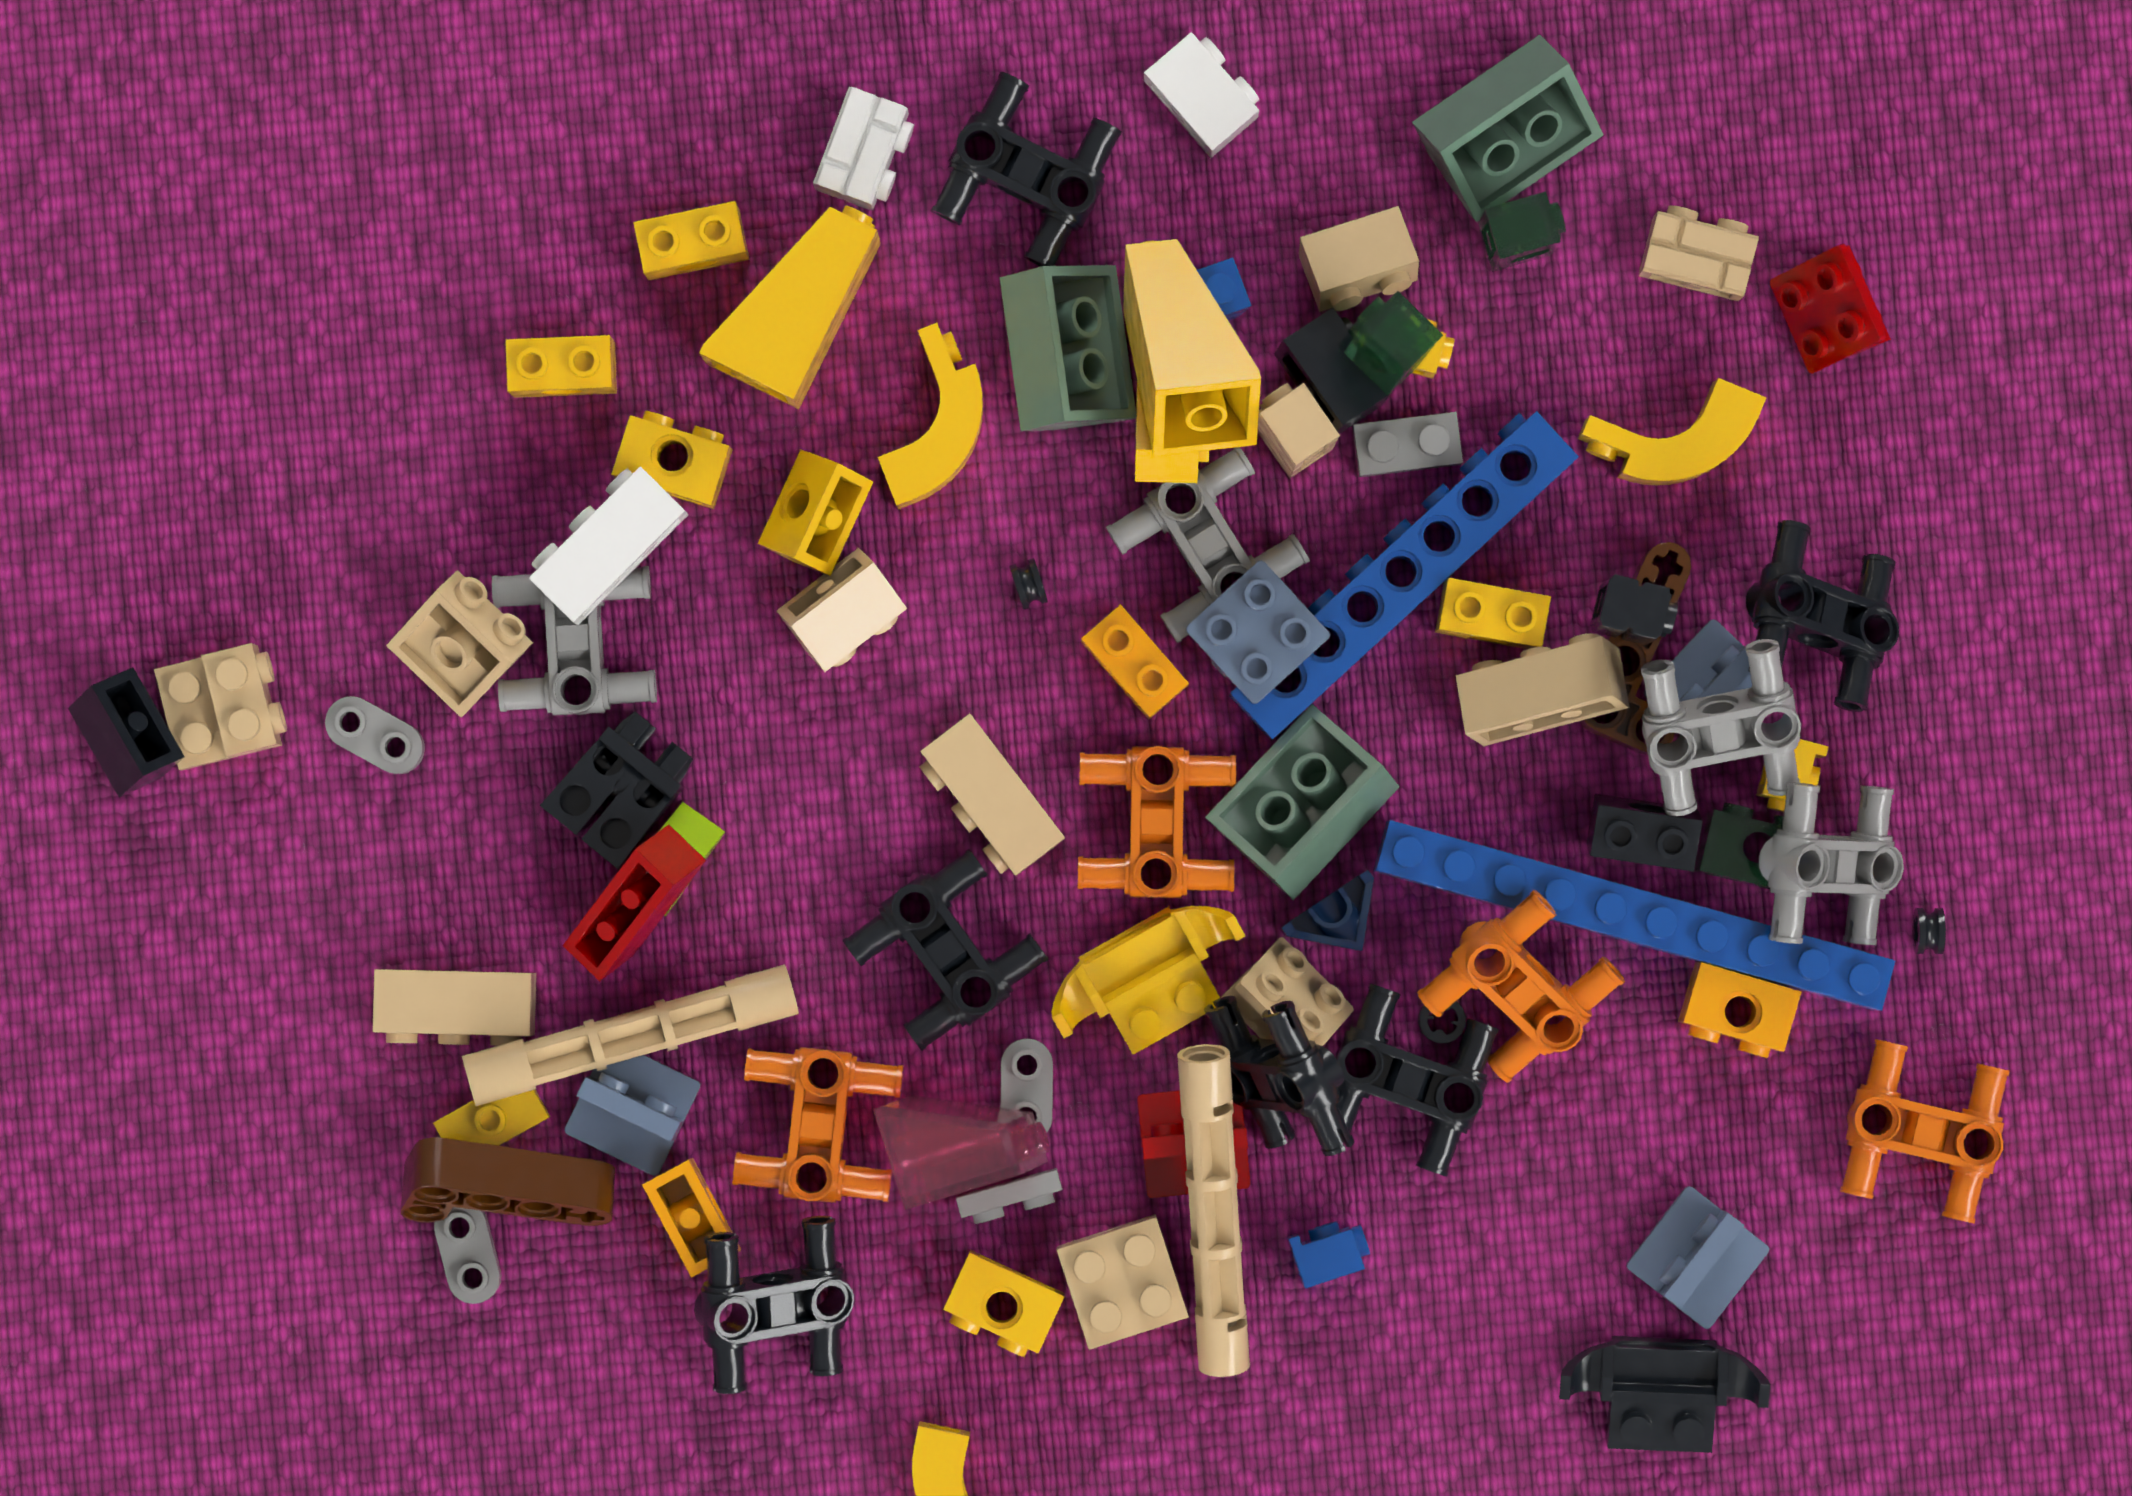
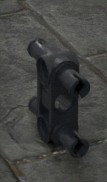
(1026, 170)
(1826, 614)
(945, 949)
(1282, 1075)
(1414, 1079)
(773, 1304)

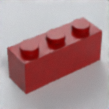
(634, 902)

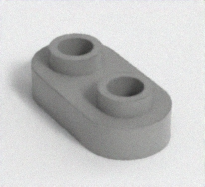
(374, 734)
(1032, 1089)
(467, 1252)

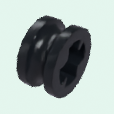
(1028, 584)
(1929, 931)
(1439, 1035)

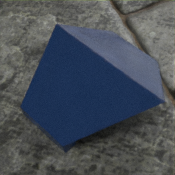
(1337, 918)

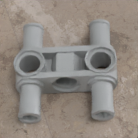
(1203, 537)
(572, 653)
(1720, 727)
(1804, 862)

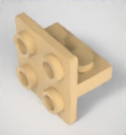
(1288, 976)

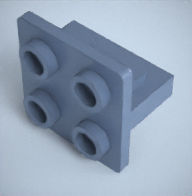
(1257, 632)
(1711, 664)
(633, 1111)
(1697, 1257)

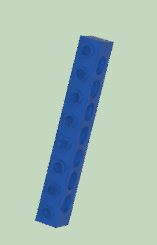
(1546, 459)

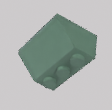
(1508, 127)
(1067, 347)
(1303, 801)

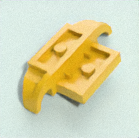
(1147, 975)

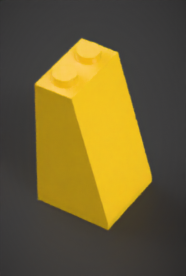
(795, 311)
(1187, 359)

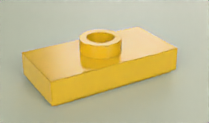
(494, 1121)

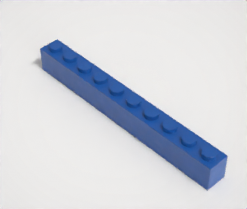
(1634, 915)

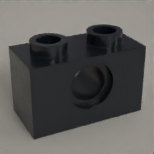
(1643, 833)

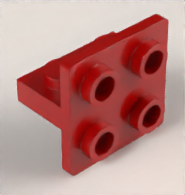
(1829, 308)
(1165, 1144)

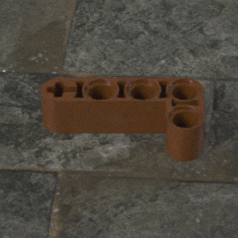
(1623, 724)
(504, 1181)

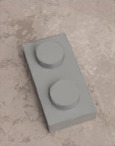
(1407, 444)
(988, 1202)

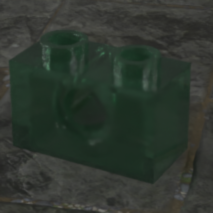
(1521, 230)
(1391, 341)
(1723, 841)

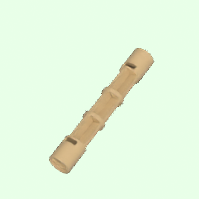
(524, 1065)
(1213, 1207)

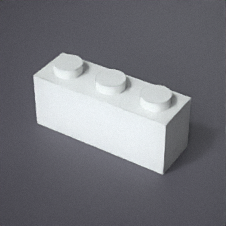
(606, 544)

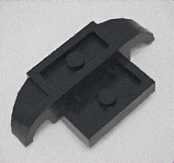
(1663, 1389)

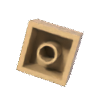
(1122, 1282)

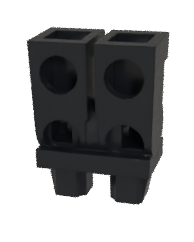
(634, 783)

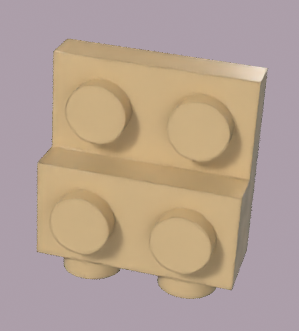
(460, 642)
(221, 705)

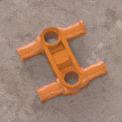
(1156, 822)
(1520, 986)
(817, 1125)
(1925, 1131)

